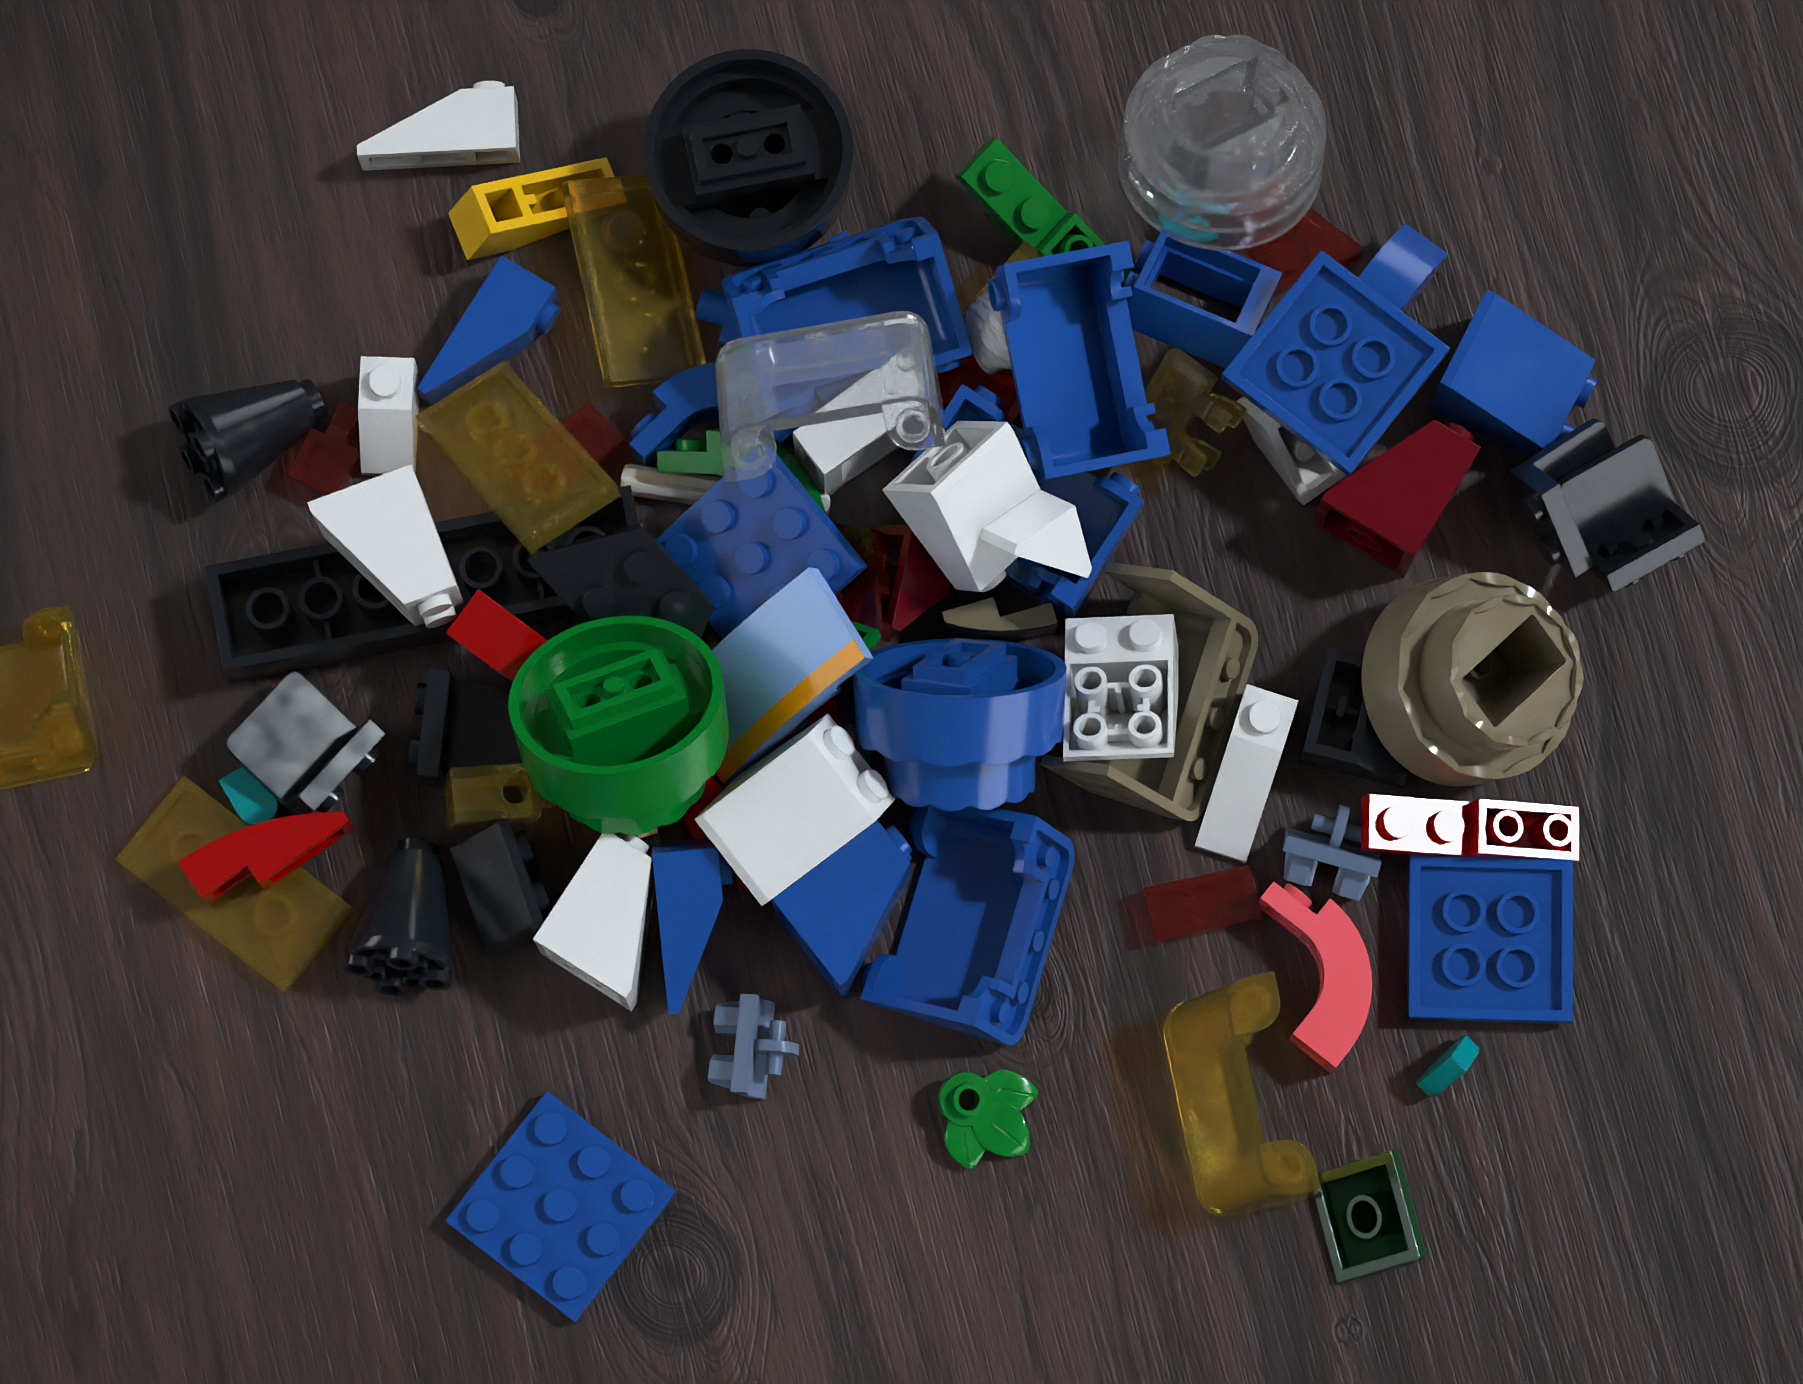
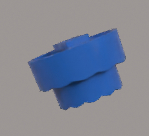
(960, 719)

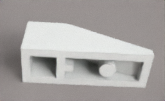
(459, 130)
(1246, 773)

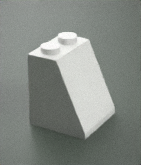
(959, 491)
(393, 543)
(794, 808)
(604, 918)

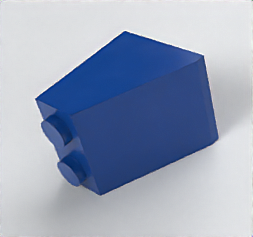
(1513, 379)
(846, 902)

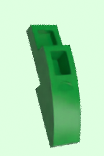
(1022, 205)

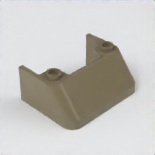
(1213, 669)

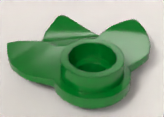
(992, 1120)

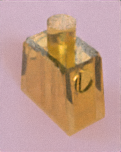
(477, 800)

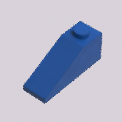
(495, 327)
(688, 897)

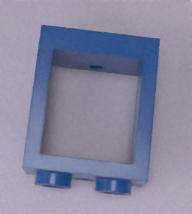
(1212, 272)

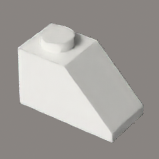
(387, 414)
(1297, 464)

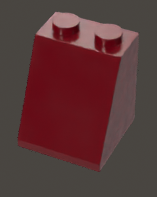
(1400, 495)

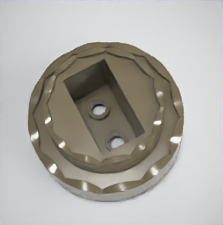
(1443, 714)

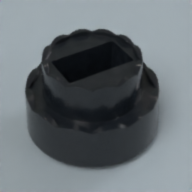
(758, 201)

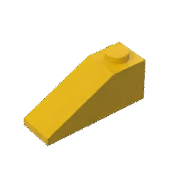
(518, 209)

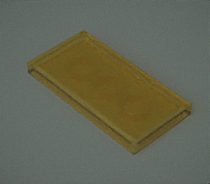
(632, 281)
(517, 456)
(268, 929)

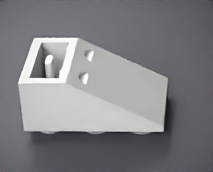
(1120, 687)

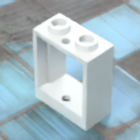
(842, 449)

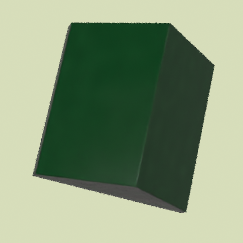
(1368, 1217)

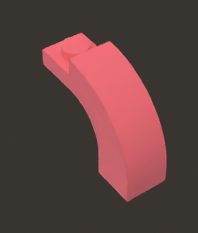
(1342, 968)

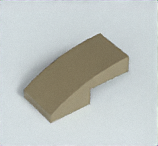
(983, 621)

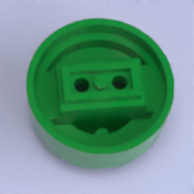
(621, 721)

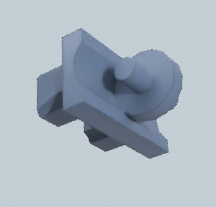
(1306, 849)
(758, 1046)

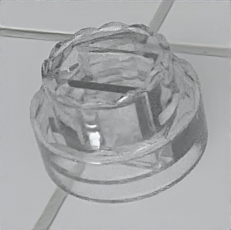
(1222, 144)

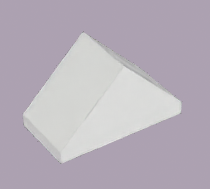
(1042, 531)

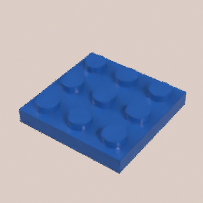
(1335, 363)
(755, 539)
(1490, 939)
(561, 1206)

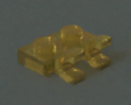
(1179, 394)

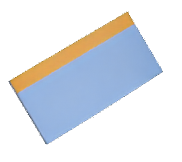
(784, 668)

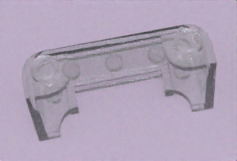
(824, 377)

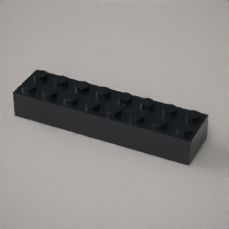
(319, 610)

